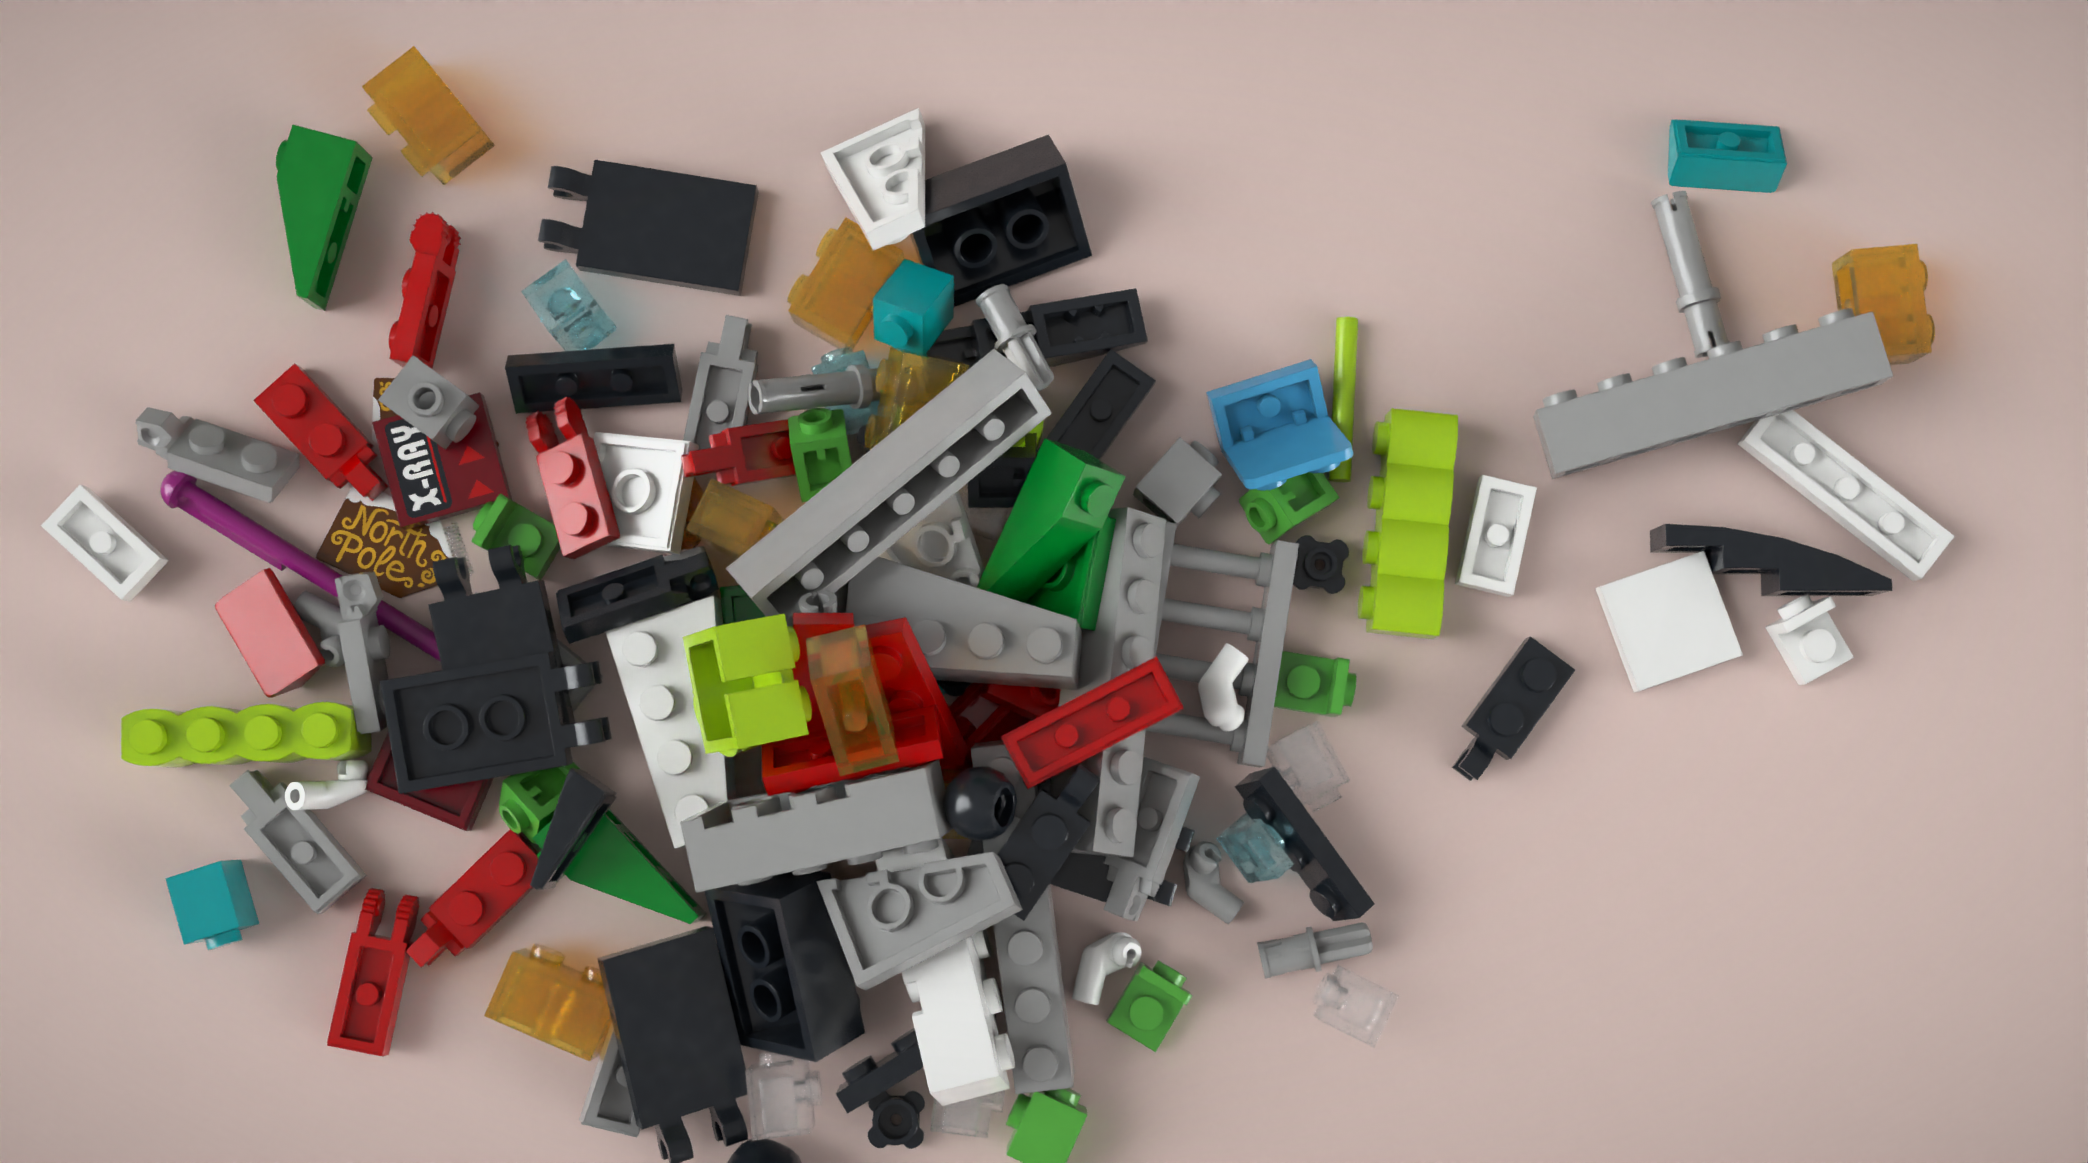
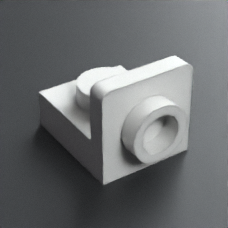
(1808, 638)

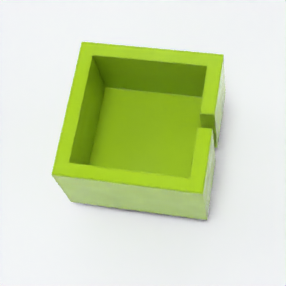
(747, 683)

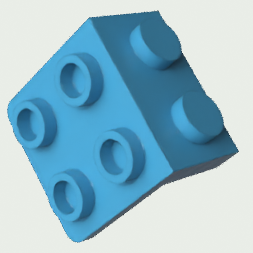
(1277, 427)

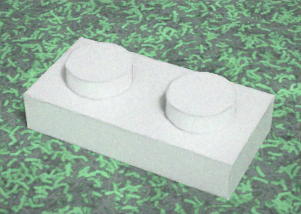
(1495, 535)
(104, 543)

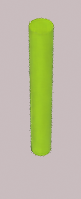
(1344, 388)

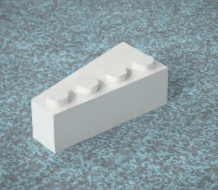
(958, 1005)

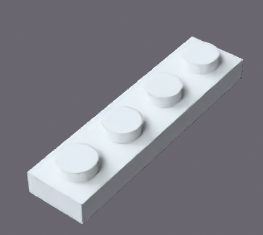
(1847, 492)

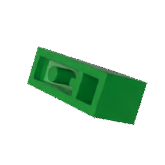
(319, 195)
(1051, 519)
(625, 868)

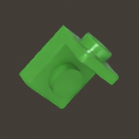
(818, 449)
(1287, 506)
(512, 524)
(1314, 684)
(531, 799)
(1150, 1004)

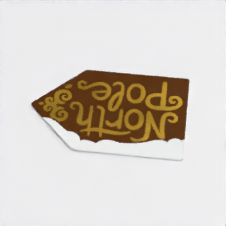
(371, 540)

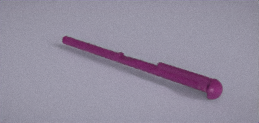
(182, 492)

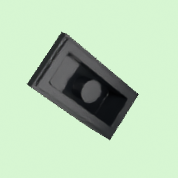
(576, 816)

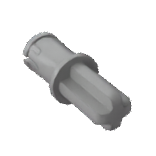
(1014, 335)
(1314, 949)

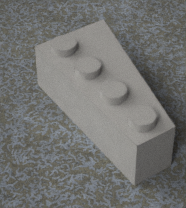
(969, 630)
(805, 830)

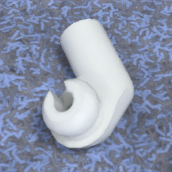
(1217, 690)
(327, 794)
(1102, 959)

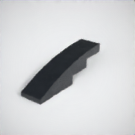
(1064, 328)
(1784, 565)

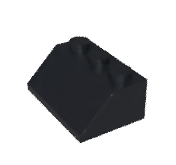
(1002, 220)
(785, 967)

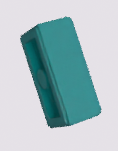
(1725, 156)

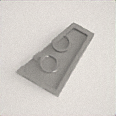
(915, 913)

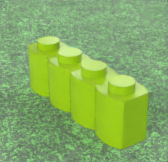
(1411, 523)
(243, 735)

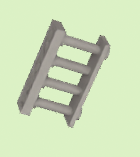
(1262, 625)

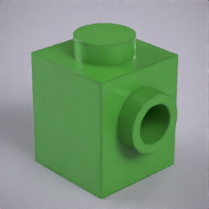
(1045, 1126)

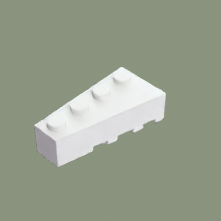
(660, 698)

